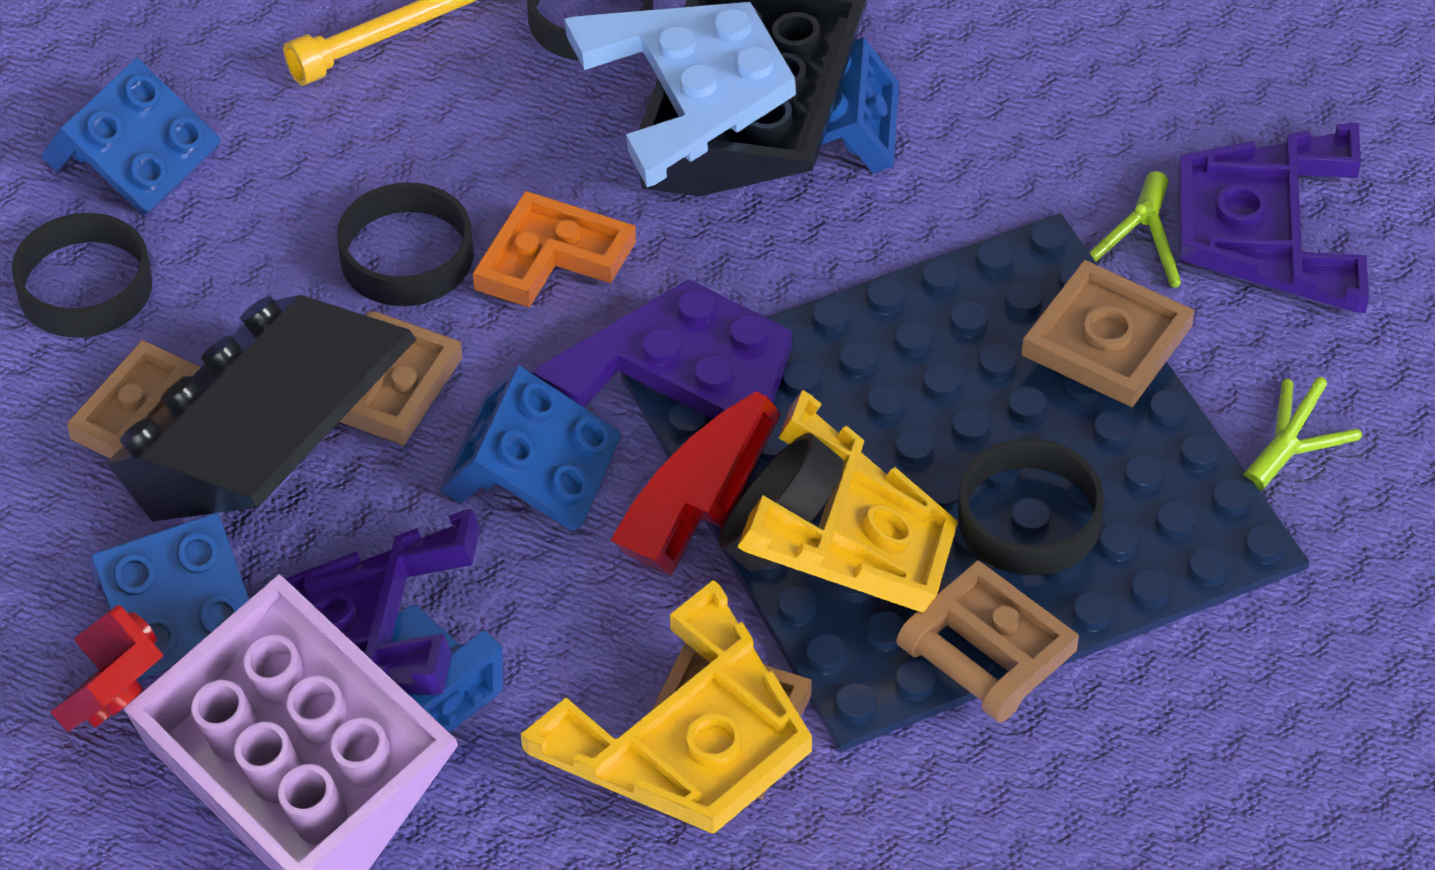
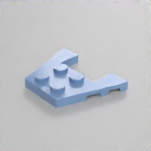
(710, 62)

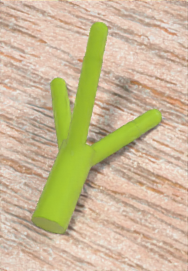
(1146, 213)
(1285, 442)

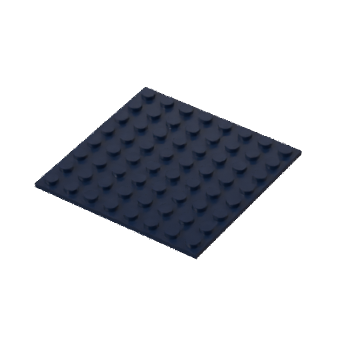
(932, 379)

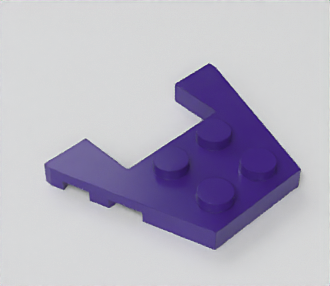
(1245, 215)
(683, 346)
(367, 596)

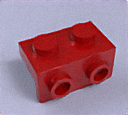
(122, 651)

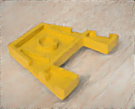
(874, 530)
(704, 745)

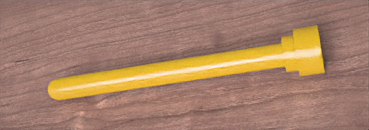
(311, 57)

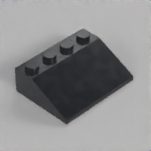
(786, 141)
(254, 407)

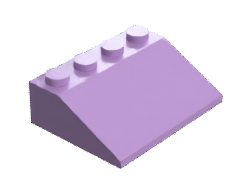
(293, 735)

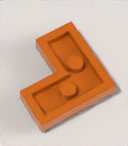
(549, 235)

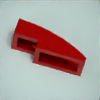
(697, 484)

